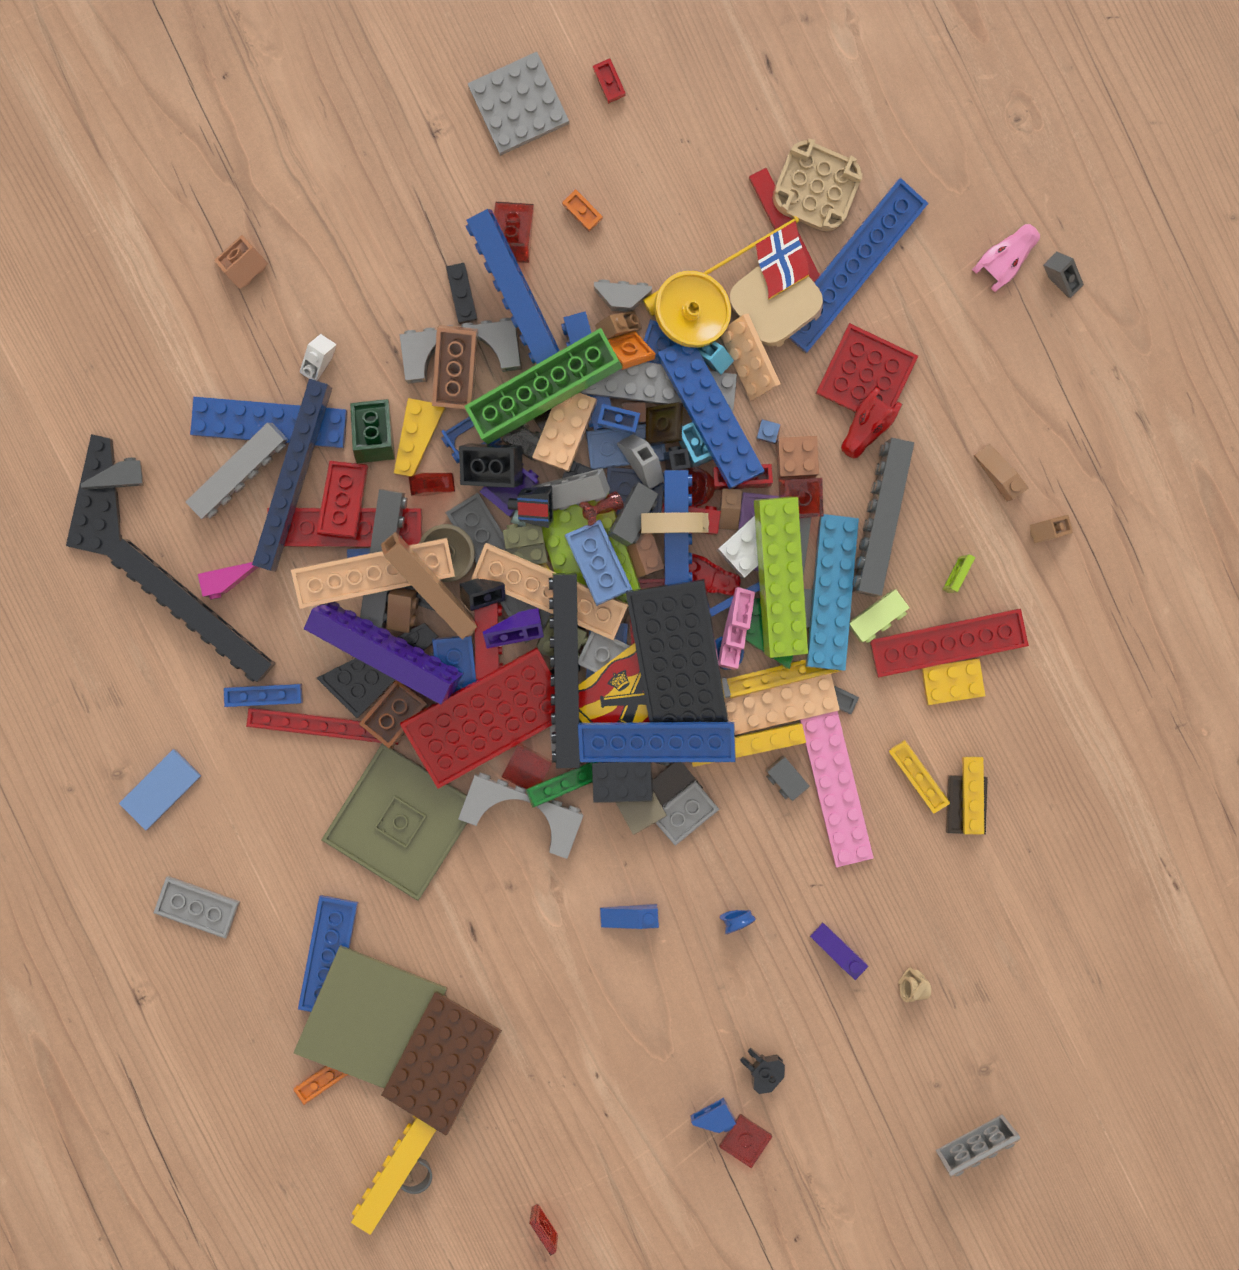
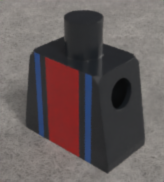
(534, 505)

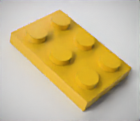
(953, 681)

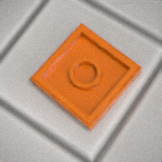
(631, 350)

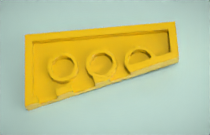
(417, 429)

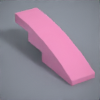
(736, 627)

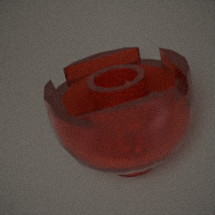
(702, 486)

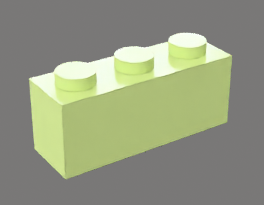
(878, 616)

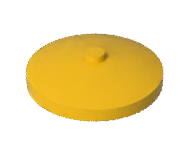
(692, 309)

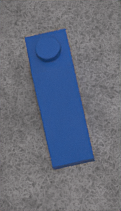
(630, 917)

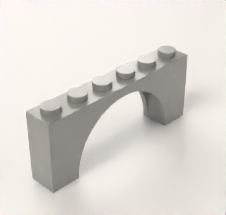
(420, 346)
(487, 792)

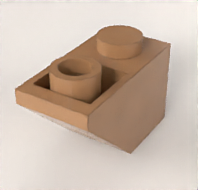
(619, 324)

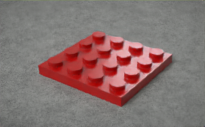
(863, 363)

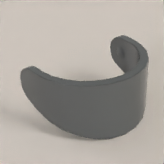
(424, 1184)

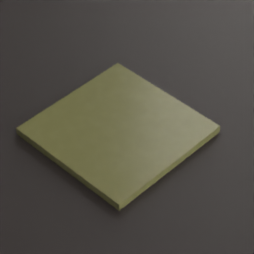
(398, 822)
(364, 1016)

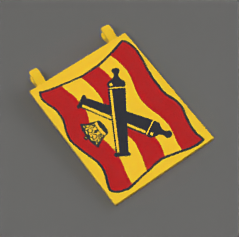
(614, 692)

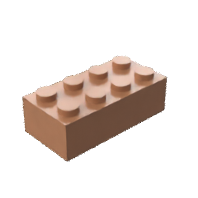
(454, 366)

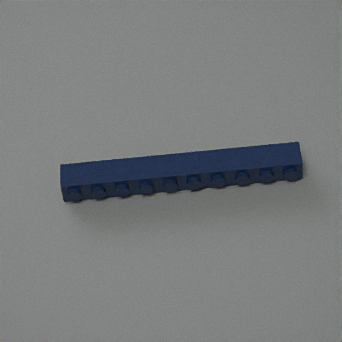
(292, 475)

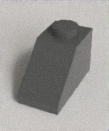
(1064, 273)

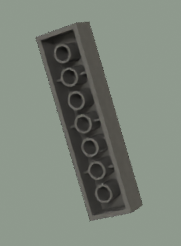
(883, 517)

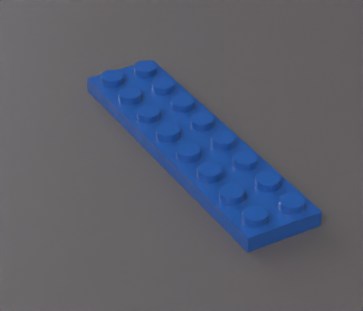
(710, 414)
(245, 418)
(657, 742)

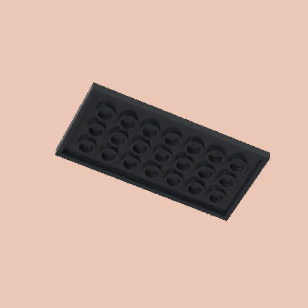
(677, 653)

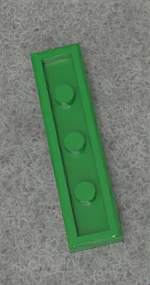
(560, 785)

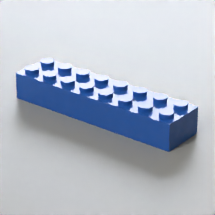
(513, 285)

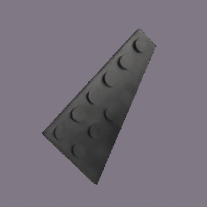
(96, 511)
(359, 684)

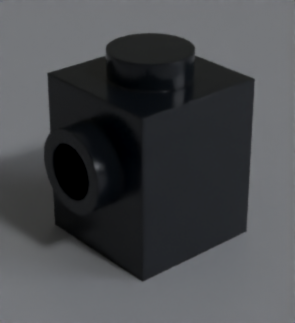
(676, 458)

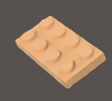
(749, 357)
(564, 431)

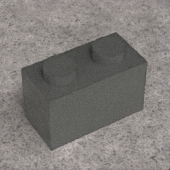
(787, 778)

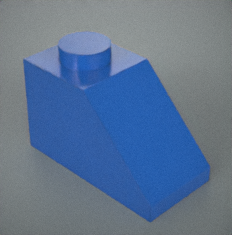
(714, 1117)

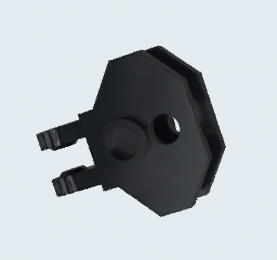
(763, 1070)

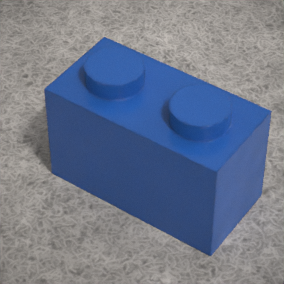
(618, 419)

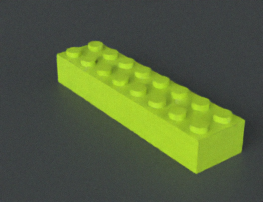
(781, 576)

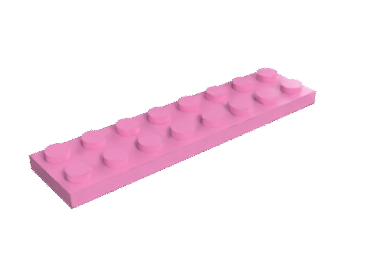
(836, 789)

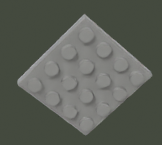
(518, 103)

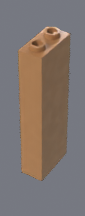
(428, 585)

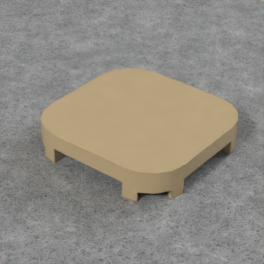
(817, 185)
(781, 315)

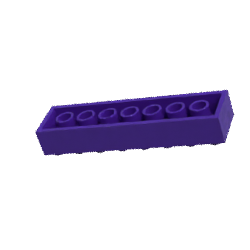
(383, 651)

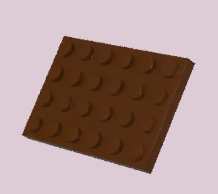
(441, 1063)

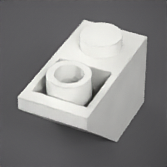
(317, 357)

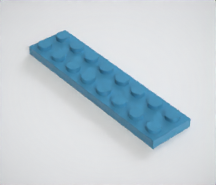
(832, 592)

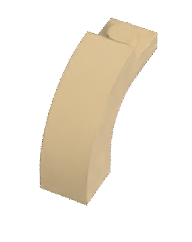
(674, 522)

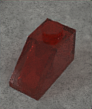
(431, 484)

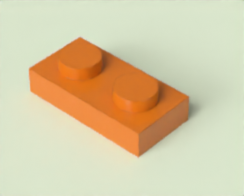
(582, 210)

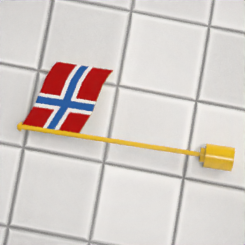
(779, 258)

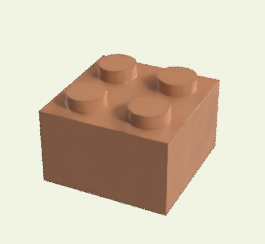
(797, 457)

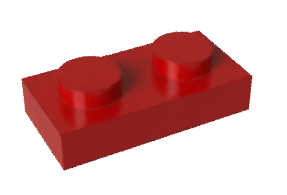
(609, 80)

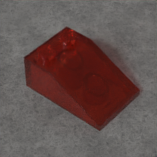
(516, 225)

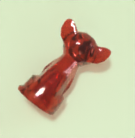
(611, 503)

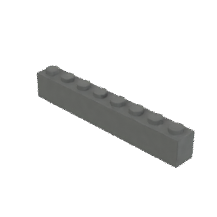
(387, 521)

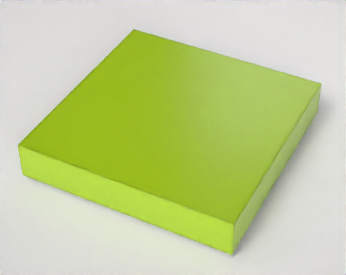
(958, 573)

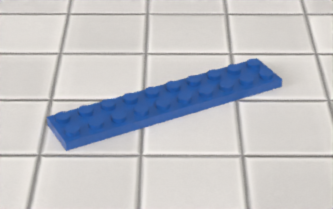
(861, 257)

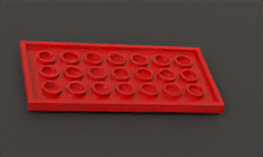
(483, 718)

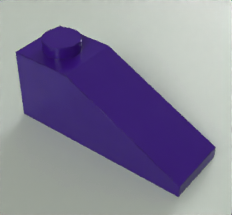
(517, 628)
(839, 951)

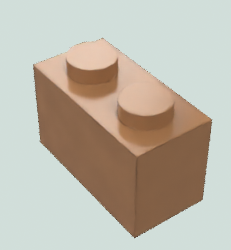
(401, 609)

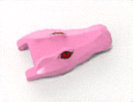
(1007, 256)

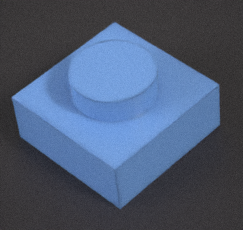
(768, 431)

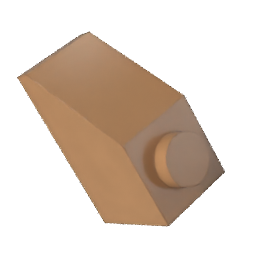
(730, 509)
(1051, 529)

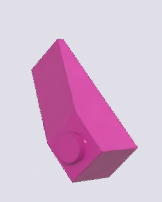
(223, 580)

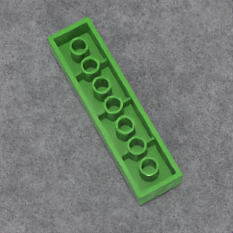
(543, 386)

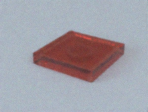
(745, 1141)
(544, 1229)

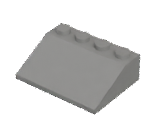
(977, 1145)

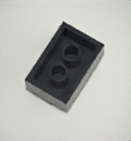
(491, 465)
(622, 782)

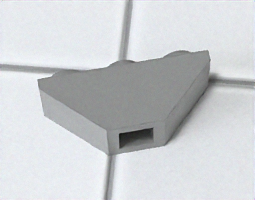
(622, 296)
(642, 460)

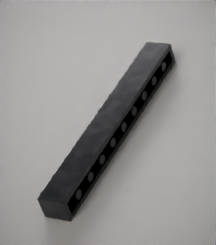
(191, 610)
(565, 670)

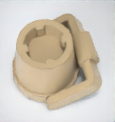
(914, 988)

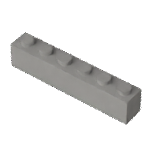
(237, 470)

